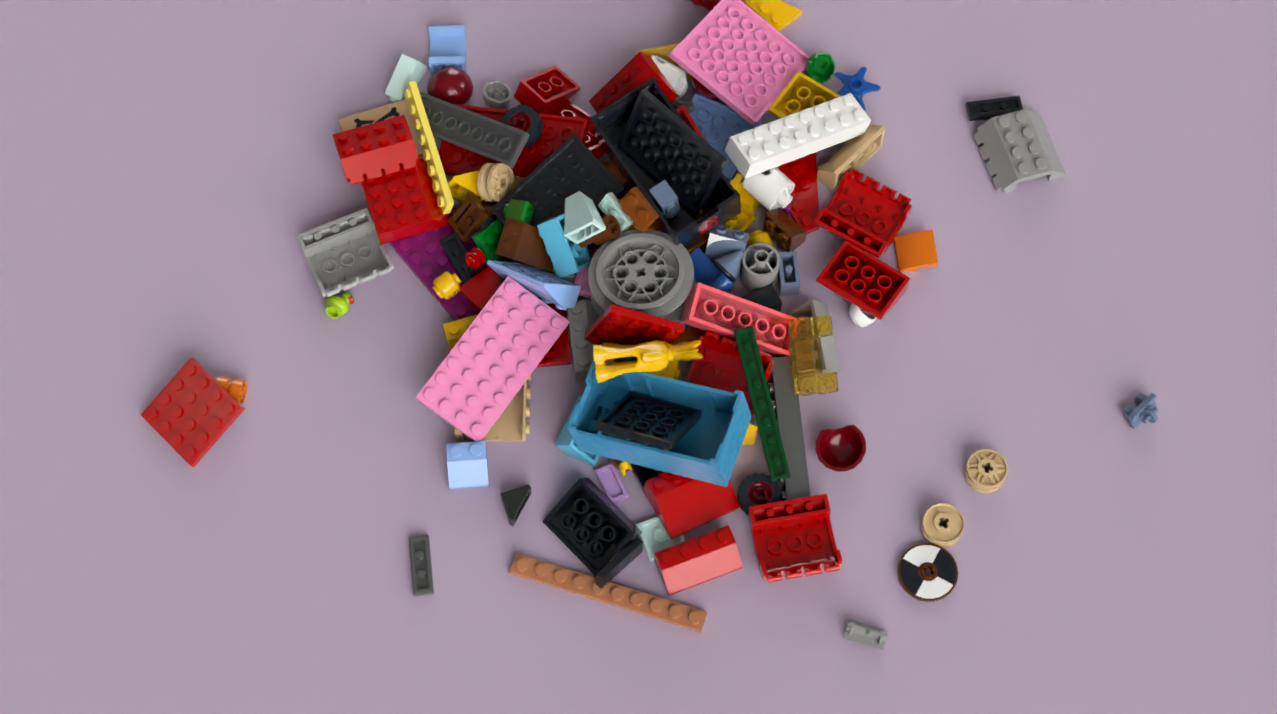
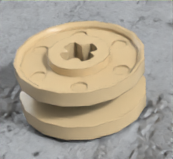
(494, 181)
(983, 481)
(944, 514)

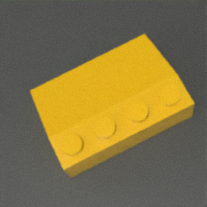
(800, 95)

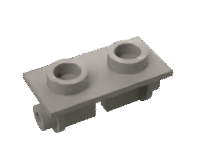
(866, 634)

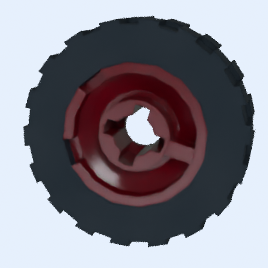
(528, 119)
(758, 484)

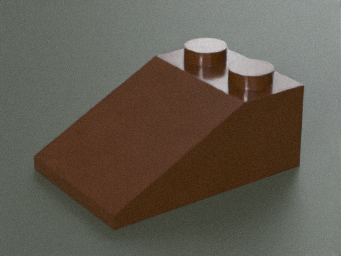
(523, 245)

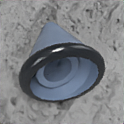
(729, 264)

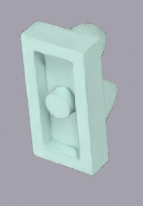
(611, 205)

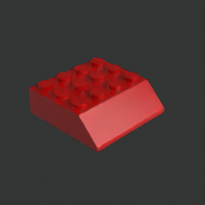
(403, 203)

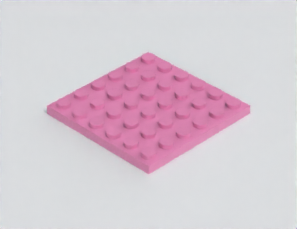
(740, 58)

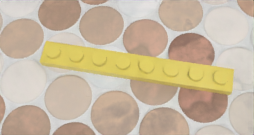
(430, 151)

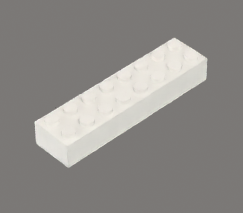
(797, 135)

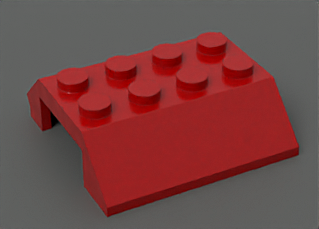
(375, 148)
(864, 213)
(722, 366)
(794, 538)

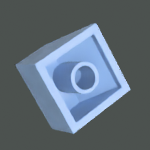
(467, 464)

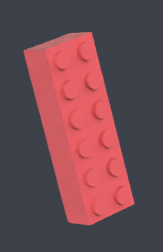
(723, 313)

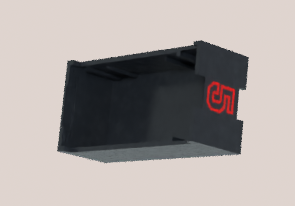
(683, 227)

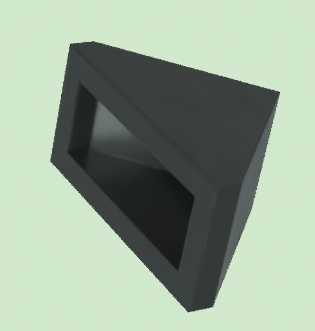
(514, 502)

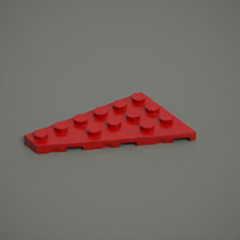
(804, 204)

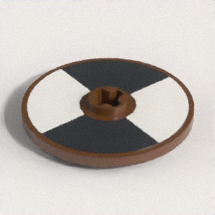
(929, 587)

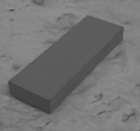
(421, 565)

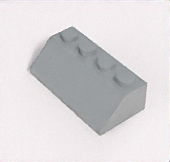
(827, 345)

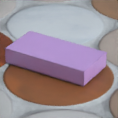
(611, 483)

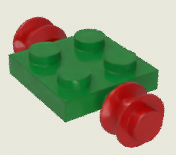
(487, 243)

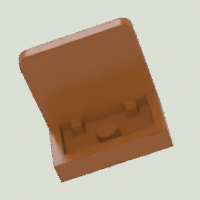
(639, 210)

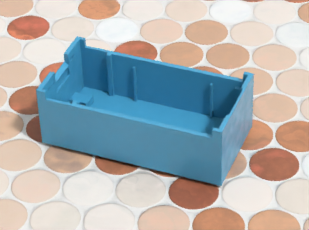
(704, 451)

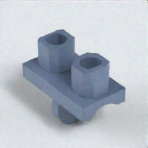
(1144, 412)

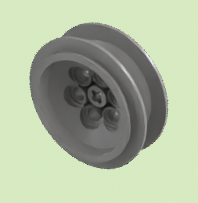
(642, 247)

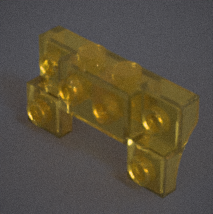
(806, 356)

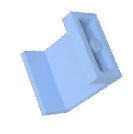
(447, 47)

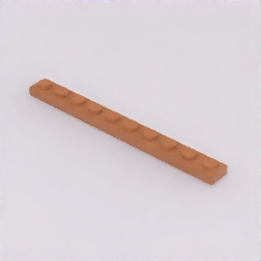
(610, 594)

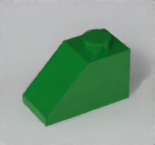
(519, 210)

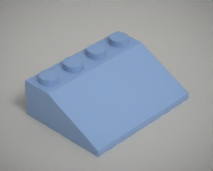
(539, 283)

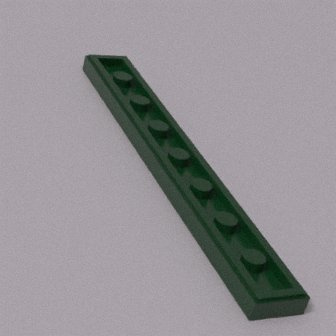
(762, 404)

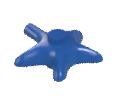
(856, 85)

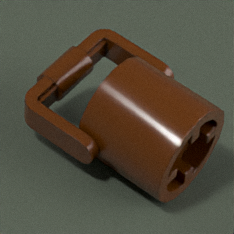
(612, 231)

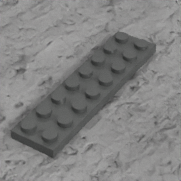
(474, 131)

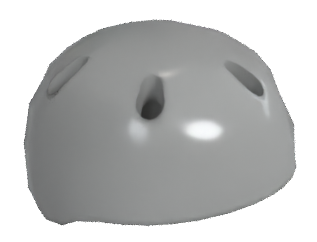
(497, 98)

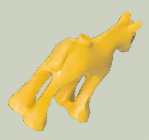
(651, 357)

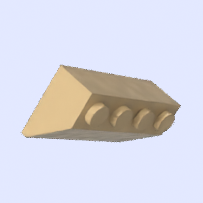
(851, 155)

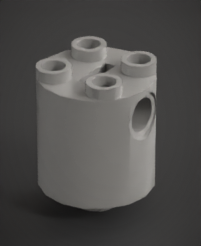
(759, 266)

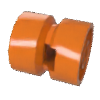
(236, 388)

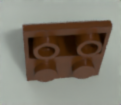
(783, 230)

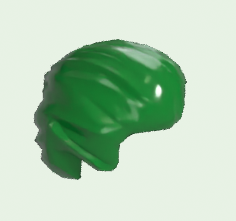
(820, 67)

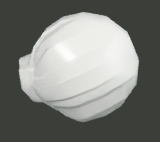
(860, 316)

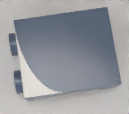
(725, 241)

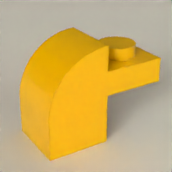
(748, 202)

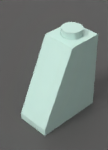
(405, 71)
(581, 218)

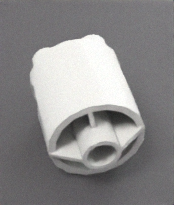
(675, 75)
(770, 188)

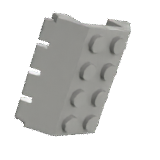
(1017, 149)
(344, 253)

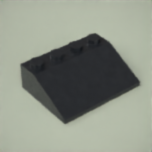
(591, 525)

